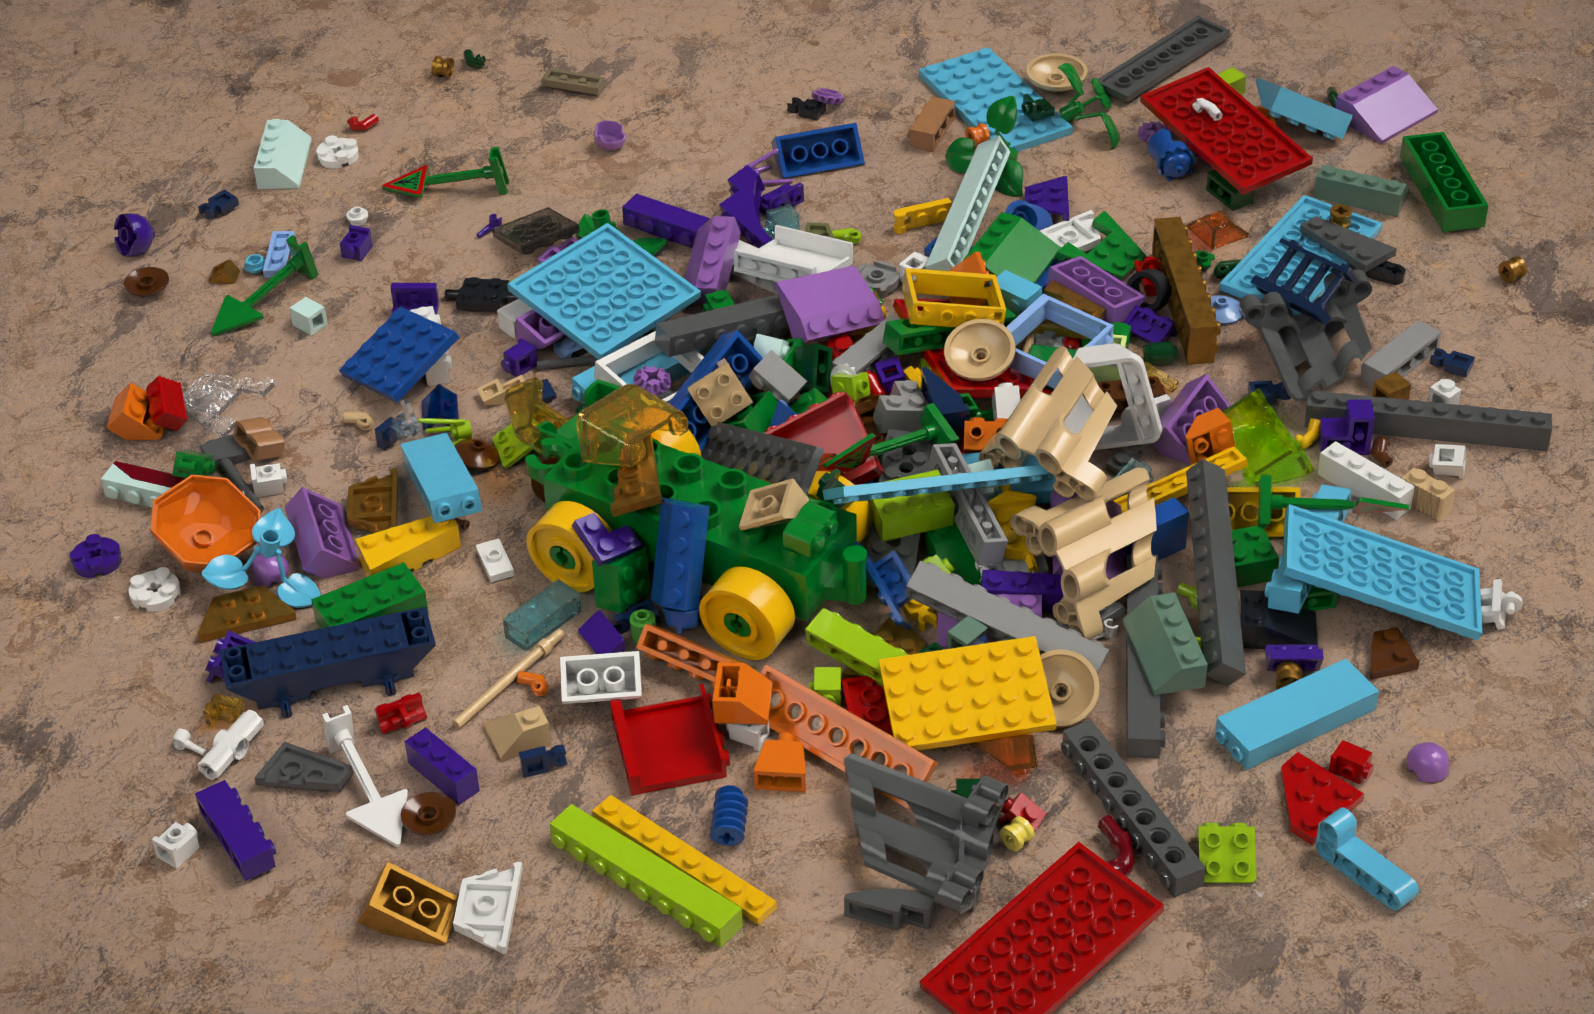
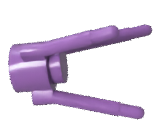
(761, 169)

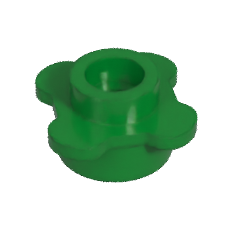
(1204, 259)

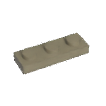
(573, 81)

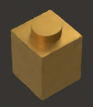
(1392, 387)

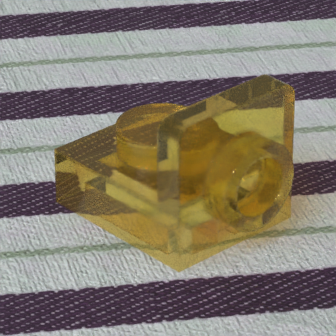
(223, 708)

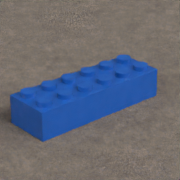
(742, 360)

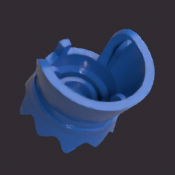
(1172, 157)

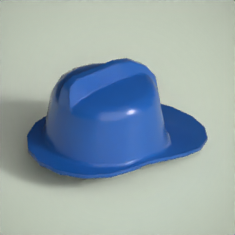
(1031, 213)
(682, 619)

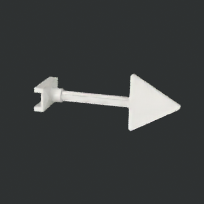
(381, 814)

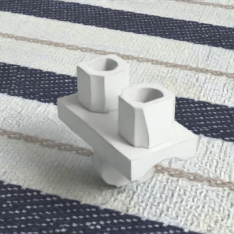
(1497, 603)

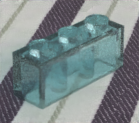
(542, 615)

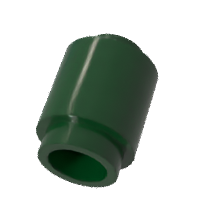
(1160, 353)

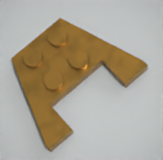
(1070, 298)

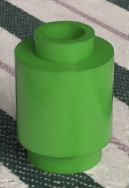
(637, 622)

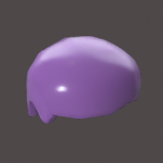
(609, 135)
(266, 570)
(1428, 762)

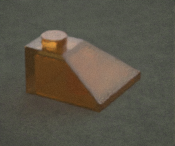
(1217, 229)
(1010, 753)

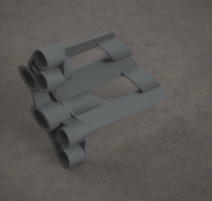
(1299, 338)
(950, 836)

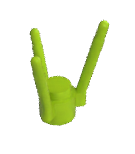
(458, 428)

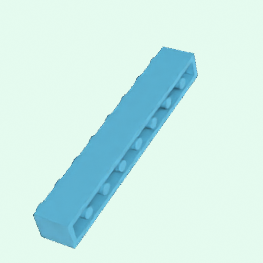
(1288, 593)

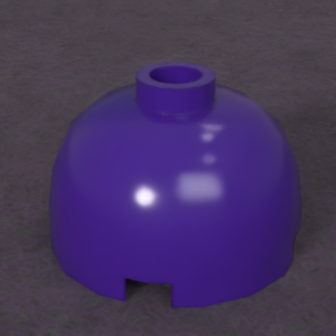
(134, 234)

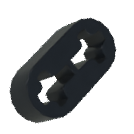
(1387, 273)

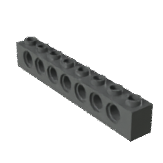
(1133, 809)

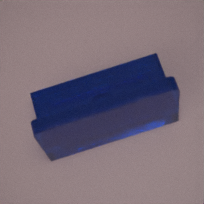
(439, 404)

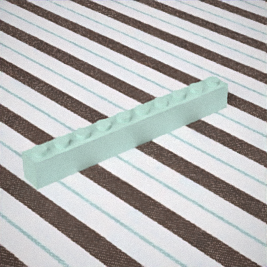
(969, 205)

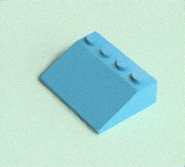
(1303, 109)

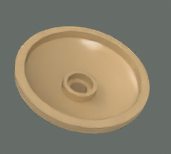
(1044, 71)
(979, 340)
(1078, 677)

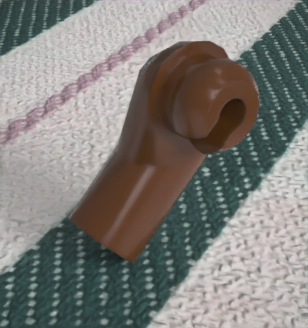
(1378, 451)

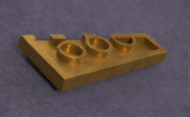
(637, 485)

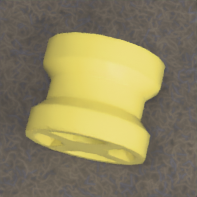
(1017, 833)

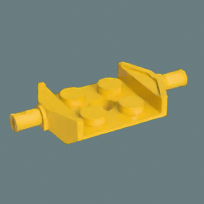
(1003, 508)

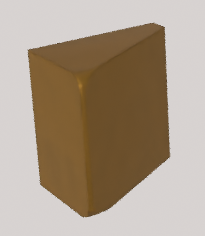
(224, 273)

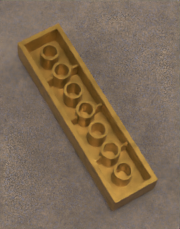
(1188, 301)

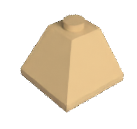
(773, 505)
(518, 732)

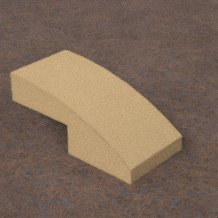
(494, 392)

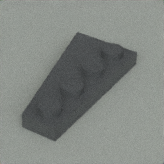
(1347, 244)

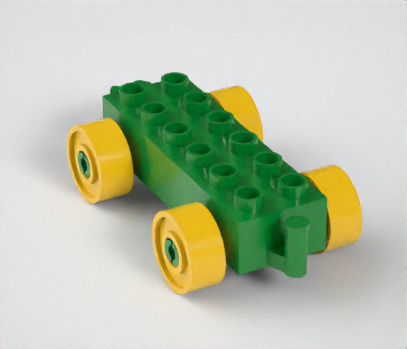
(752, 575)

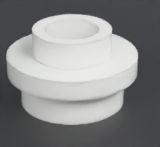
(357, 216)

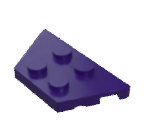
(1051, 196)

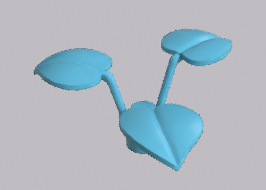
(271, 533)

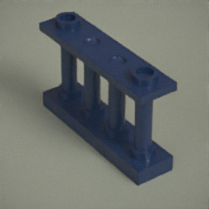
(1301, 301)

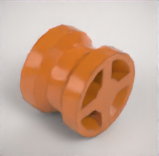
(978, 134)

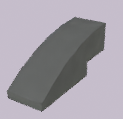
(891, 907)

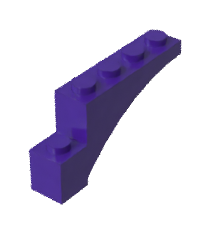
(745, 204)

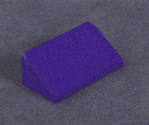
(601, 635)

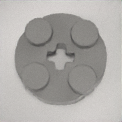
(887, 274)

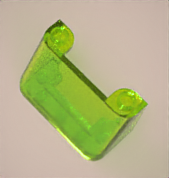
(1265, 442)

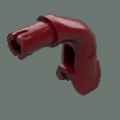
(1121, 844)

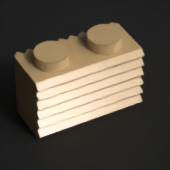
(1430, 495)

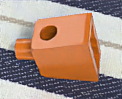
(781, 765)

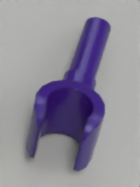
(493, 222)

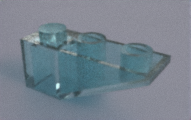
(782, 216)

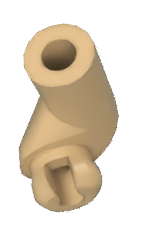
(361, 419)

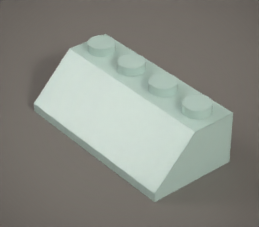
(281, 156)

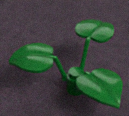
(1074, 110)
(1002, 118)
(601, 217)

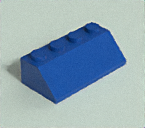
(818, 150)
(680, 554)

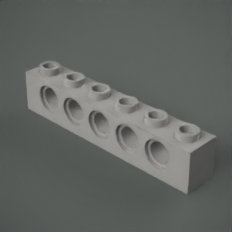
(971, 509)

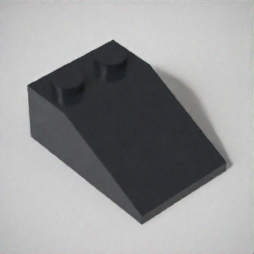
(1273, 627)

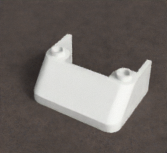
(1141, 418)

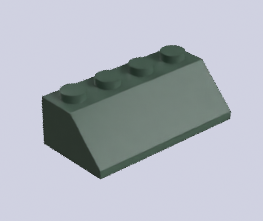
(1360, 190)
(1166, 645)

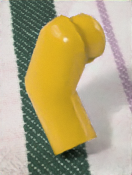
(1311, 435)

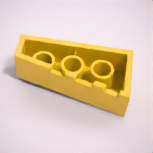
(407, 543)

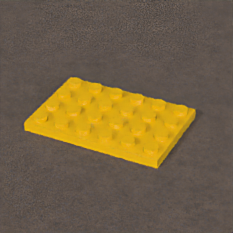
(967, 694)

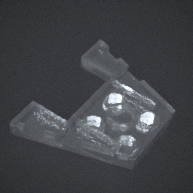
(212, 396)

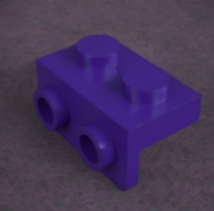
(414, 296)

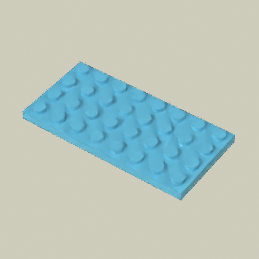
(980, 80)
(1269, 251)
(1382, 572)

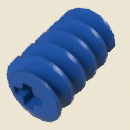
(728, 816)

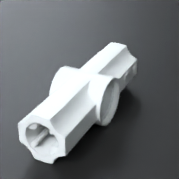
(230, 744)

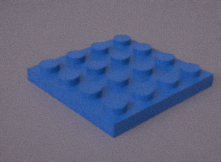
(399, 354)

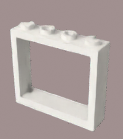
(634, 354)

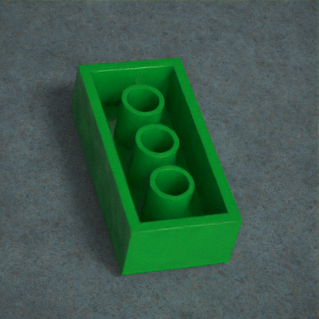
(371, 597)

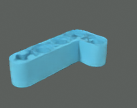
(1361, 863)

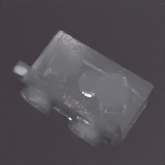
(407, 424)

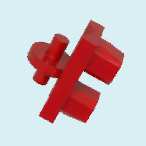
(1148, 263)
(400, 713)

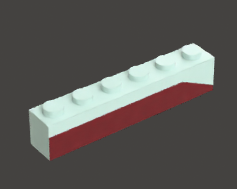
(137, 483)

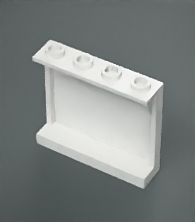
(794, 255)

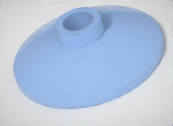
(1226, 309)

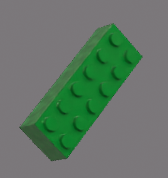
(1443, 182)

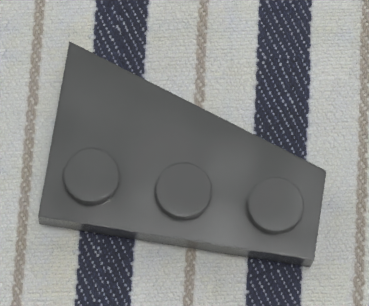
(303, 769)

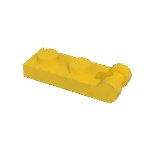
(921, 215)

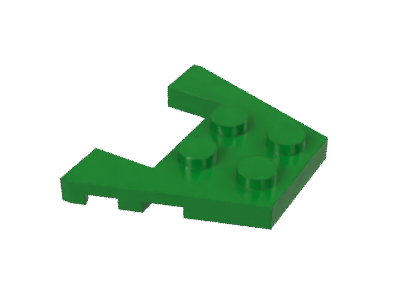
(1112, 254)

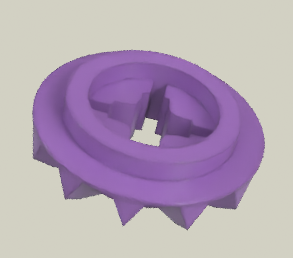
(828, 96)
(1149, 129)
(654, 386)

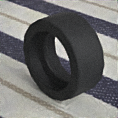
(1162, 285)

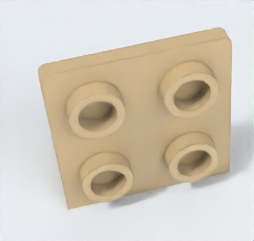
(719, 394)

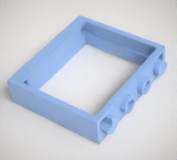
(1059, 313)

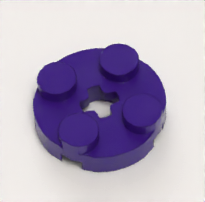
(84, 557)

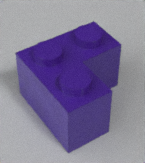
(1352, 431)

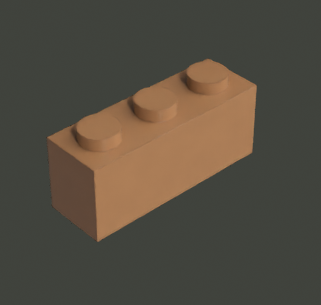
(931, 123)

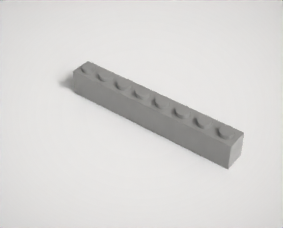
(1004, 620)

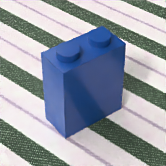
(1170, 529)

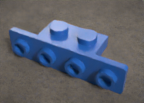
(891, 579)

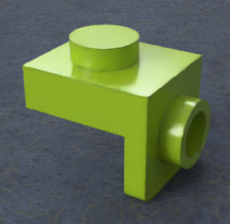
(854, 385)

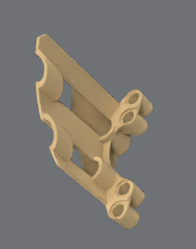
(1039, 428)
(1082, 541)

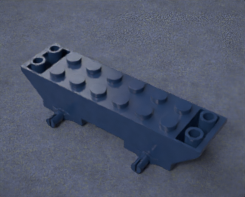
(291, 666)

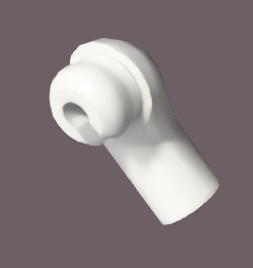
(1210, 107)

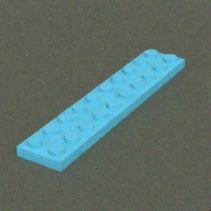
(937, 484)

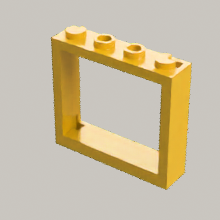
(951, 284)

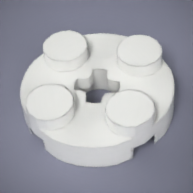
(337, 152)
(142, 586)

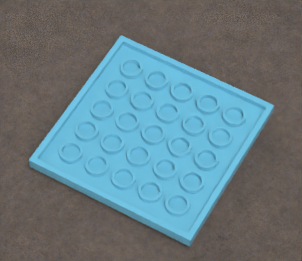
(604, 291)

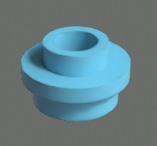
(254, 264)

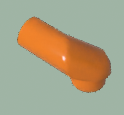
(535, 681)

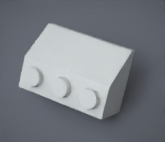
(600, 677)

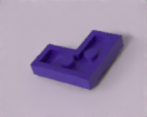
(605, 545)

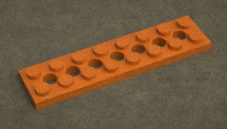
(835, 718)

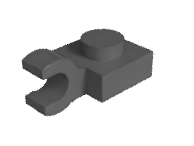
(1121, 458)

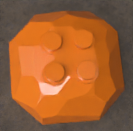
(203, 520)

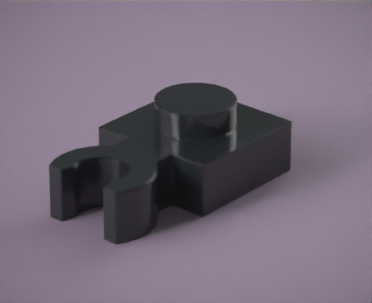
(809, 109)

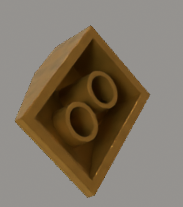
(408, 907)

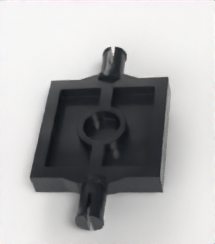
(481, 294)

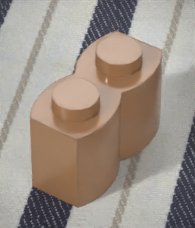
(258, 438)

